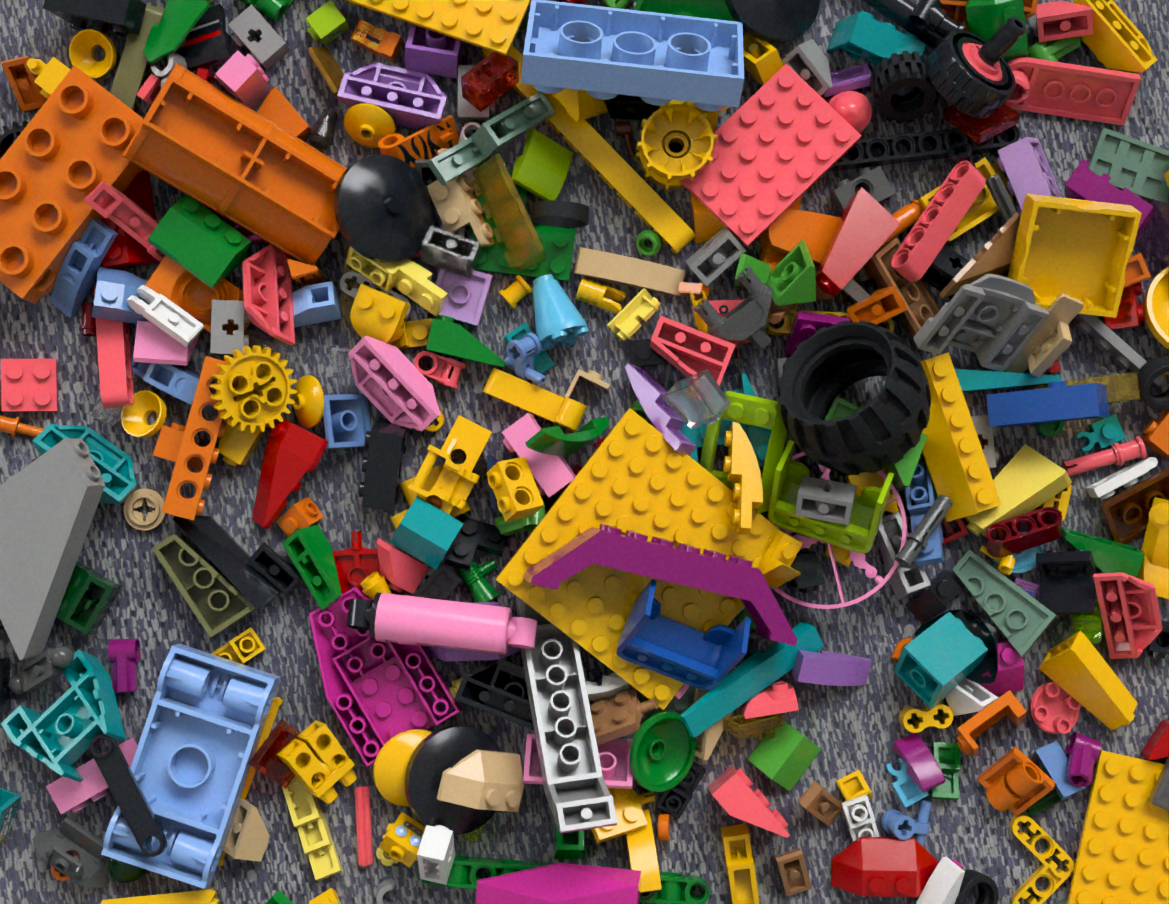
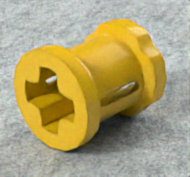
(516, 291)

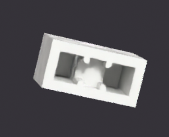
(436, 854)

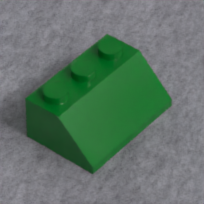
(200, 241)

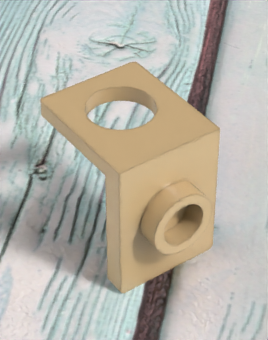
(591, 377)

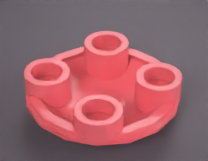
(1054, 709)

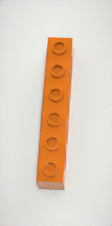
(175, 502)

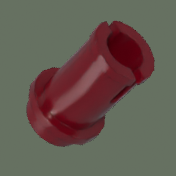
(88, 322)

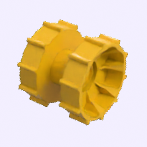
(680, 125)

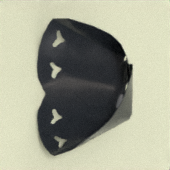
(985, 632)

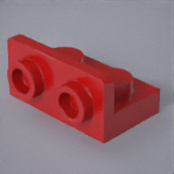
(1129, 312)

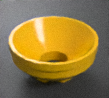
(82, 53)
(135, 416)

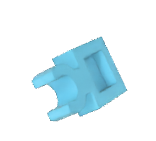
(905, 787)

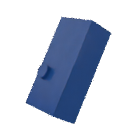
(1048, 405)

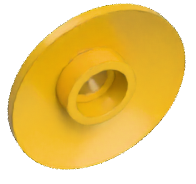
(368, 124)
(308, 401)

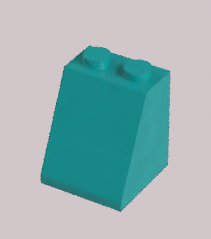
(940, 659)

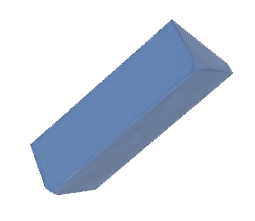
(1055, 765)

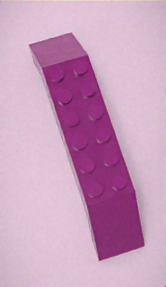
(668, 563)

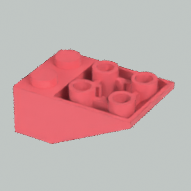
(740, 801)

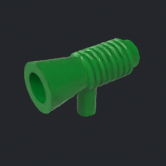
(474, 579)

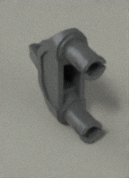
(744, 320)

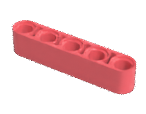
(938, 221)
(114, 363)

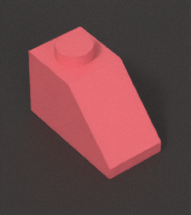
(1063, 20)
(399, 567)

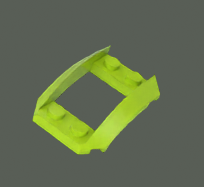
(754, 412)

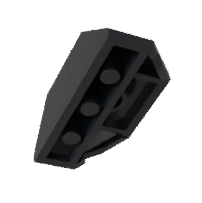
(499, 690)

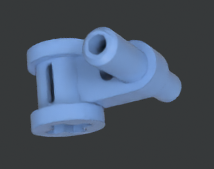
(521, 357)
(904, 826)

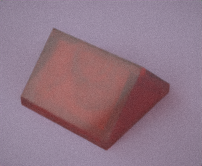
(266, 757)

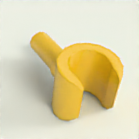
(1005, 563)

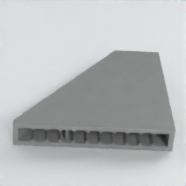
(41, 536)

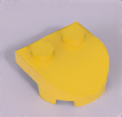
(378, 314)

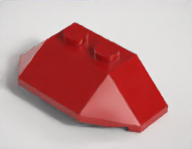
(883, 867)

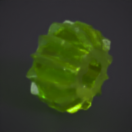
(1089, 625)

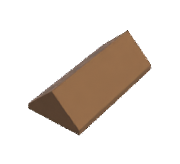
(915, 295)

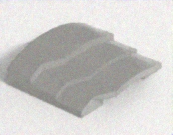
(987, 318)

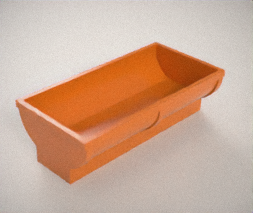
(239, 165)

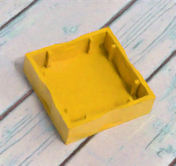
(1074, 251)

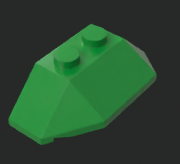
(987, 16)

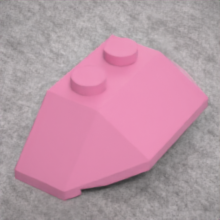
(393, 384)

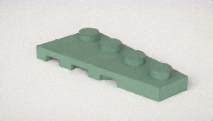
(1007, 605)

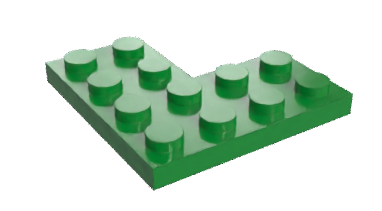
(556, 242)

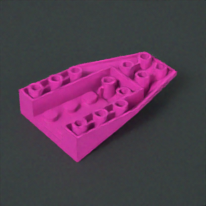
(376, 684)
(562, 885)

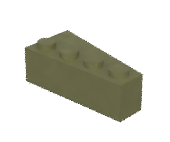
(206, 591)

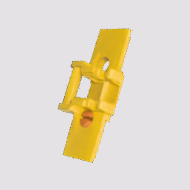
(455, 480)

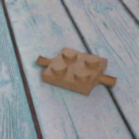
(619, 715)

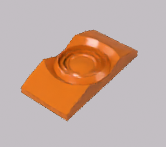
(191, 293)

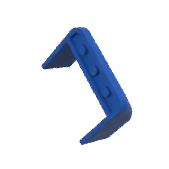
(678, 649)

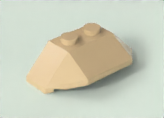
(485, 781)

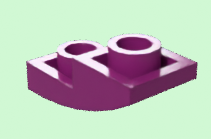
(921, 763)

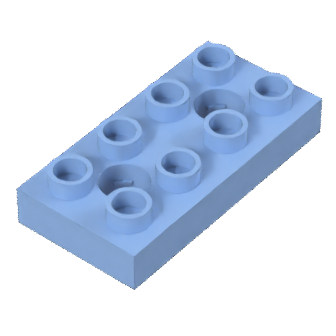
(633, 54)

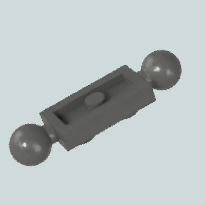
(41, 670)

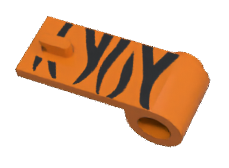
(422, 144)

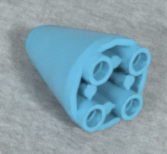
(555, 314)

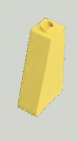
(1021, 487)

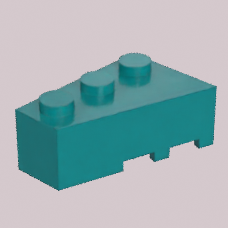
(871, 39)

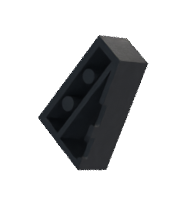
(101, 15)

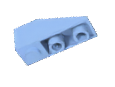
(316, 304)

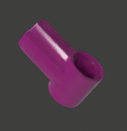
(124, 659)
(1082, 754)

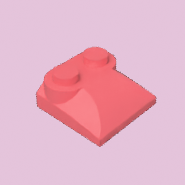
(774, 699)

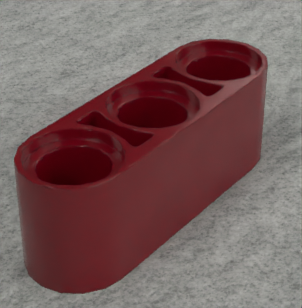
(1033, 523)

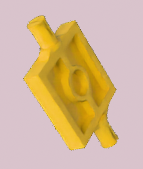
(628, 813)

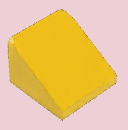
(853, 786)

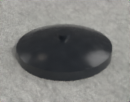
(774, 19)
(383, 208)
(424, 773)

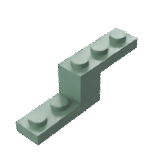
(491, 138)

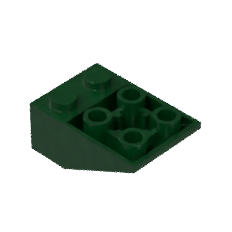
(87, 599)

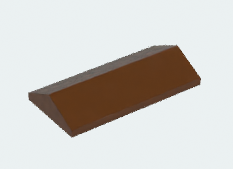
(1128, 512)

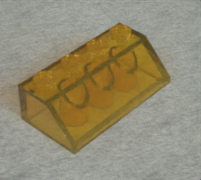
(508, 213)

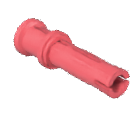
(1116, 454)

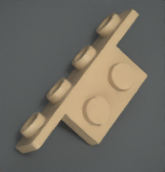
(459, 208)
(1050, 339)

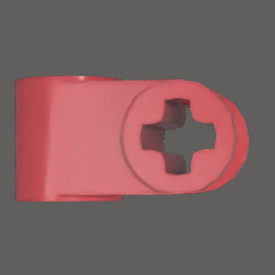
(441, 369)

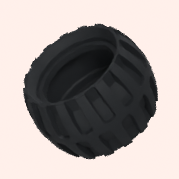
(829, 365)

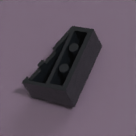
(383, 465)

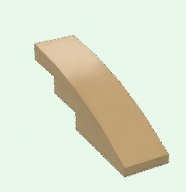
(629, 271)

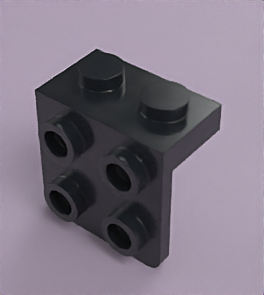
(1067, 581)

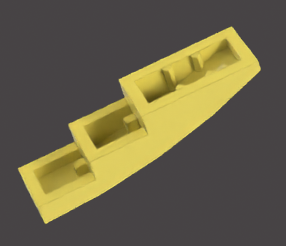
(313, 830)

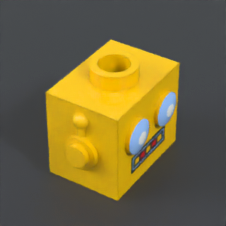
(403, 839)

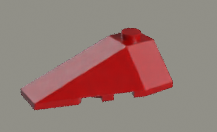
(286, 459)

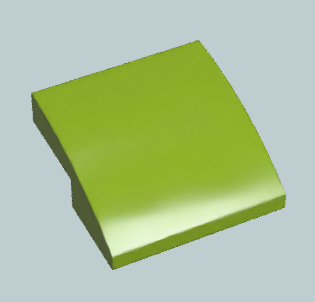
(542, 166)

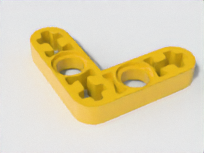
(1047, 869)

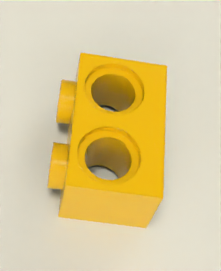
(512, 482)

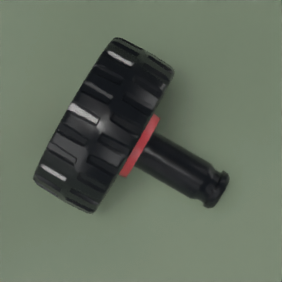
(972, 71)

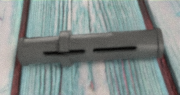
(918, 539)

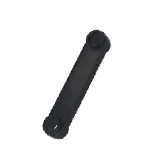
(128, 795)

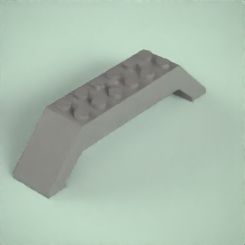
(564, 729)

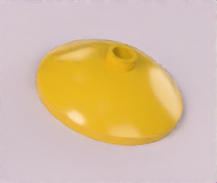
(392, 763)

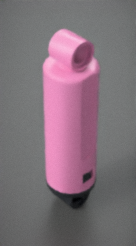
(441, 623)

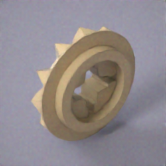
(136, 518)

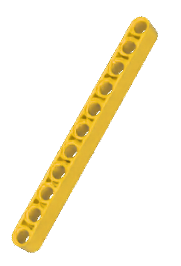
(611, 168)

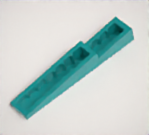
(992, 380)
(749, 679)

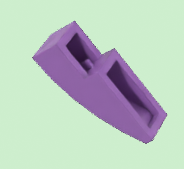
(831, 668)

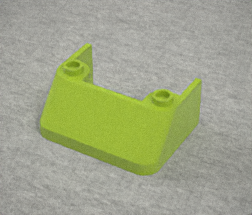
(865, 517)

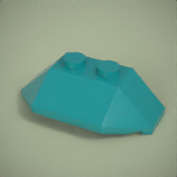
(112, 462)

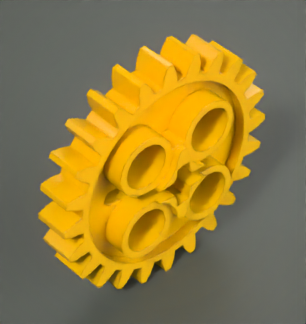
(244, 366)

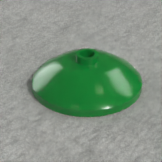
(661, 752)

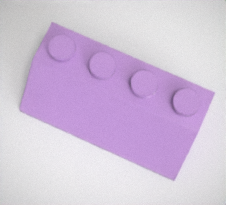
(1027, 170)

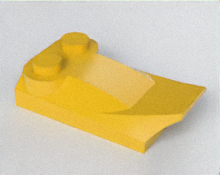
(983, 205)
(1156, 548)

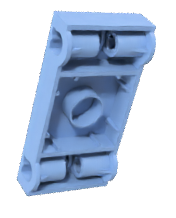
(194, 761)

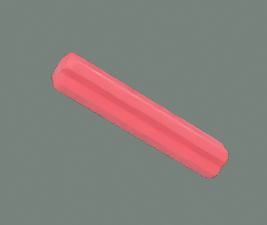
(363, 825)

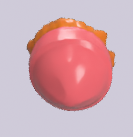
(853, 108)

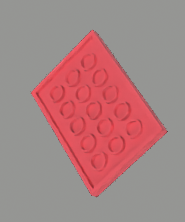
(770, 155)

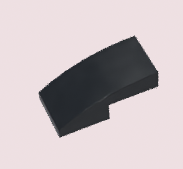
(676, 799)

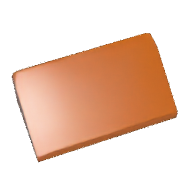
(305, 273)

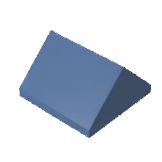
(346, 420)

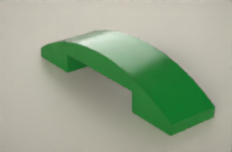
(554, 442)

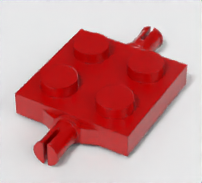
(355, 563)

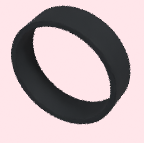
(560, 214)

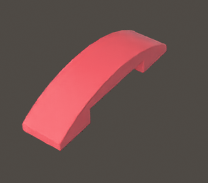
(126, 214)

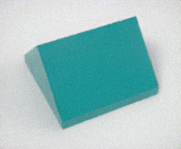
(426, 532)

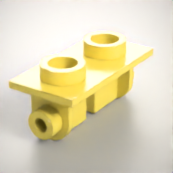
(629, 318)

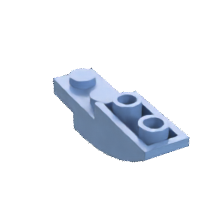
(79, 267)
(172, 380)
(920, 498)

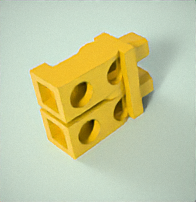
(318, 761)

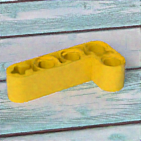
(535, 399)

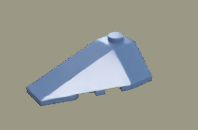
(111, 293)

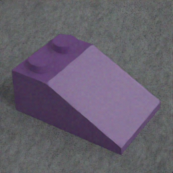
(433, 52)

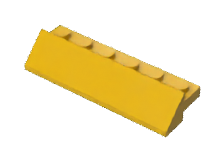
(953, 446)

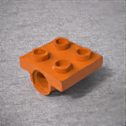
(1015, 782)

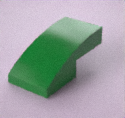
(948, 759)

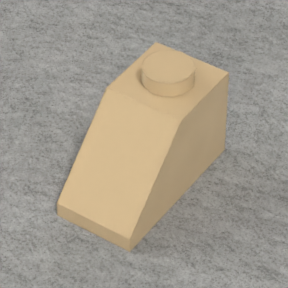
(247, 834)

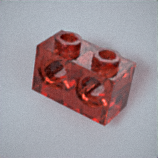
(489, 80)

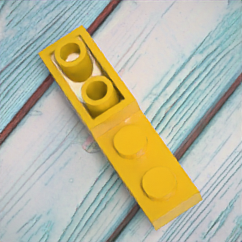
(742, 468)

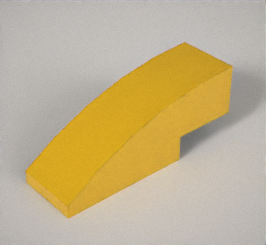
(643, 856)
(739, 864)

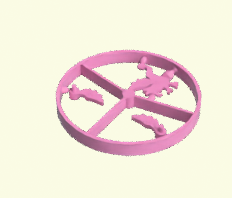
(857, 558)

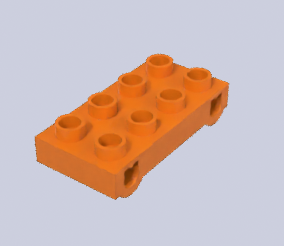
(51, 171)

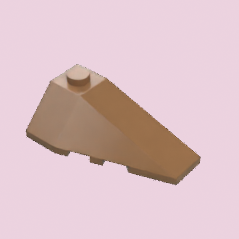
(991, 259)

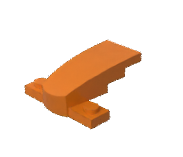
(793, 227)

